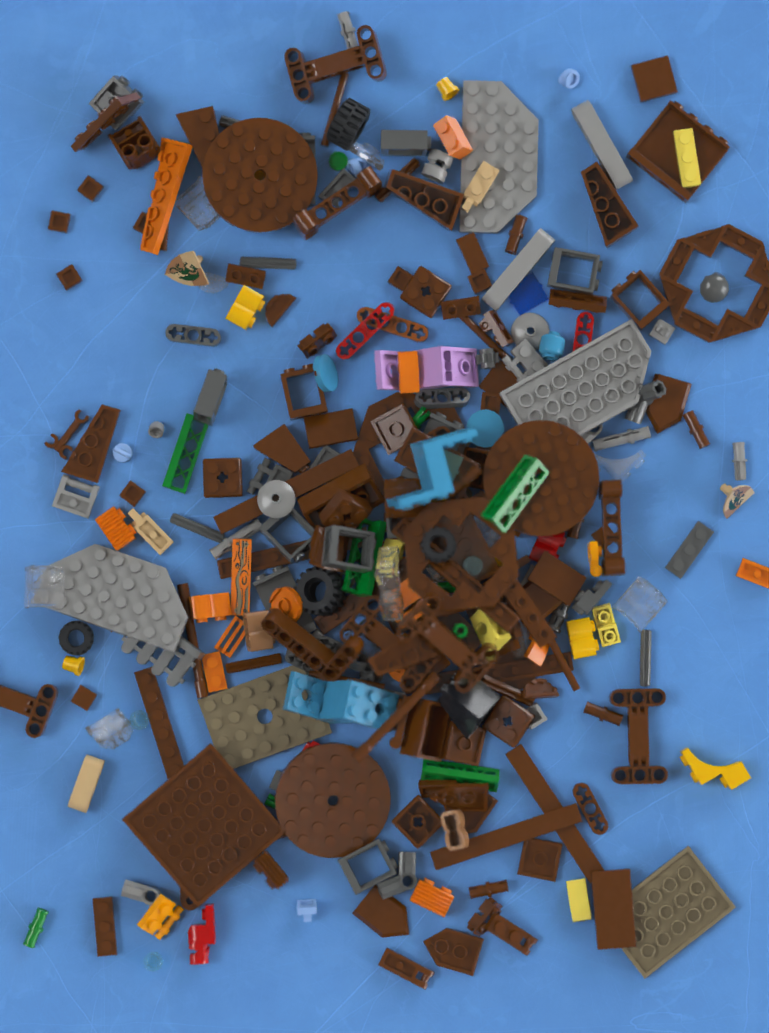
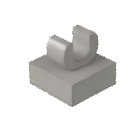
(662, 331)

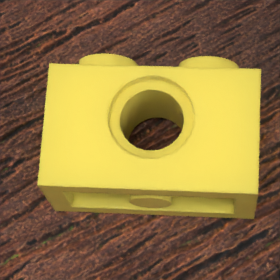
(488, 630)

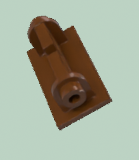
(245, 276)
(460, 307)
(324, 335)
(478, 922)

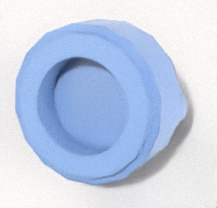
(569, 78)
(355, 167)
(122, 452)

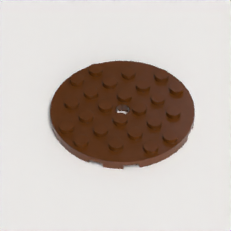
(252, 147)
(570, 482)
(328, 828)

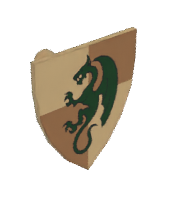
(187, 269)
(735, 497)

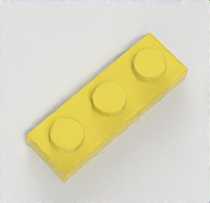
(687, 157)

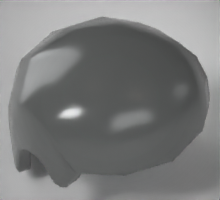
(714, 287)

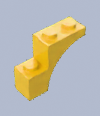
(732, 774)

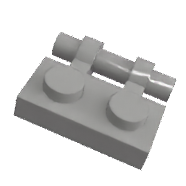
(527, 357)

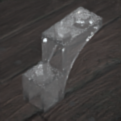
(620, 468)
(387, 577)

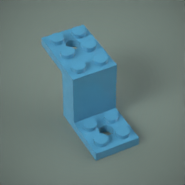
(432, 469)
(339, 701)

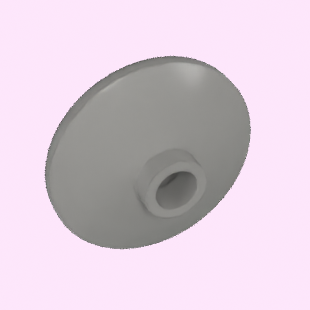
(526, 321)
(283, 505)

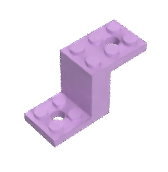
(437, 368)

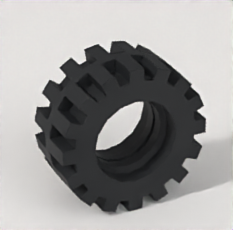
(426, 545)
(88, 638)

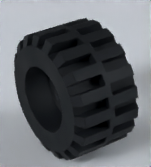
(348, 124)
(334, 594)

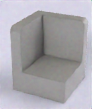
(539, 715)

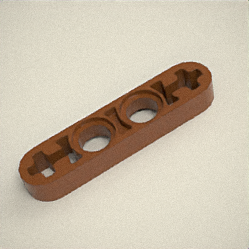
(391, 327)

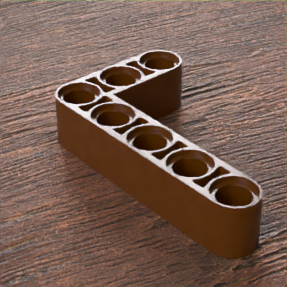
(308, 648)

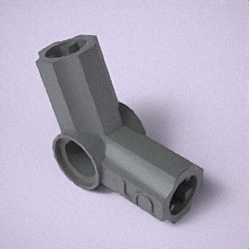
(648, 394)
(394, 885)

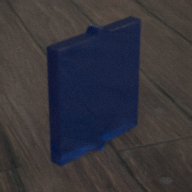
(527, 294)

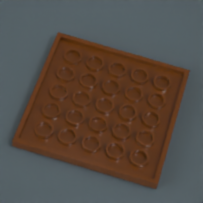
(204, 825)

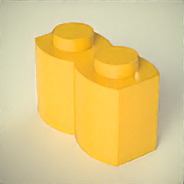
(245, 307)
(581, 637)

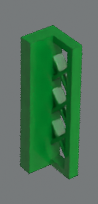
(178, 452)
(513, 489)
(366, 580)
(460, 772)

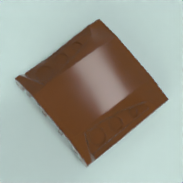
(135, 144)
(398, 487)
(317, 548)

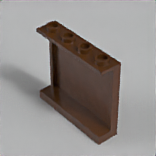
(657, 152)

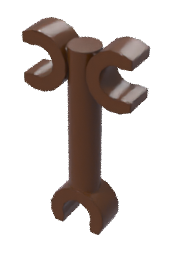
(60, 445)

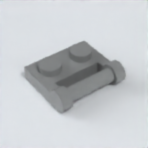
(72, 502)

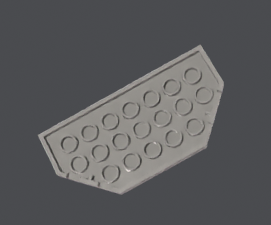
(507, 138)
(586, 384)
(122, 596)

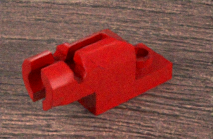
(201, 935)

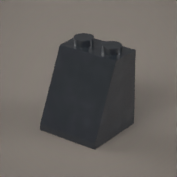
(468, 708)

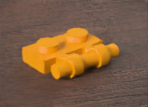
(594, 552)
(157, 914)

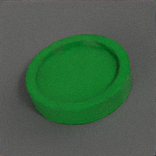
(338, 161)

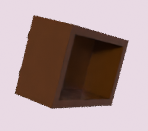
(425, 731)

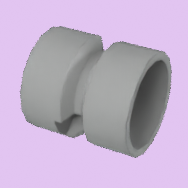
(436, 172)

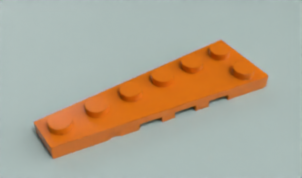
(172, 166)

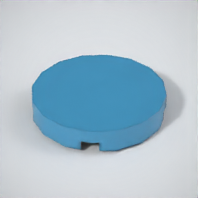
(326, 373)
(488, 427)

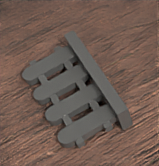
(161, 664)

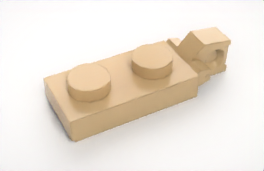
(479, 185)
(150, 531)

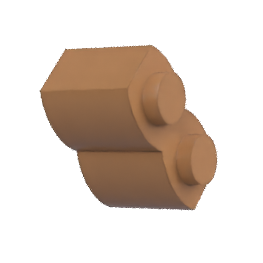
(255, 636)
(456, 836)

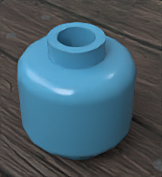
(552, 346)

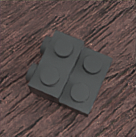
(116, 87)
(587, 600)

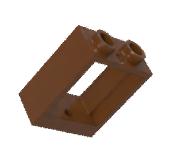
(631, 278)
(303, 412)

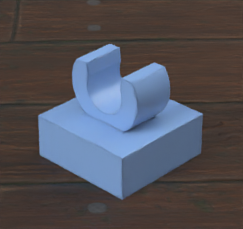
(307, 908)

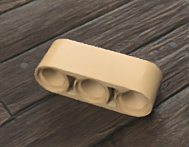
(86, 783)

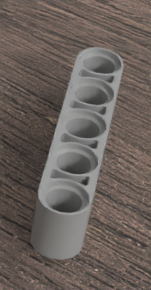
(601, 145)
(518, 269)

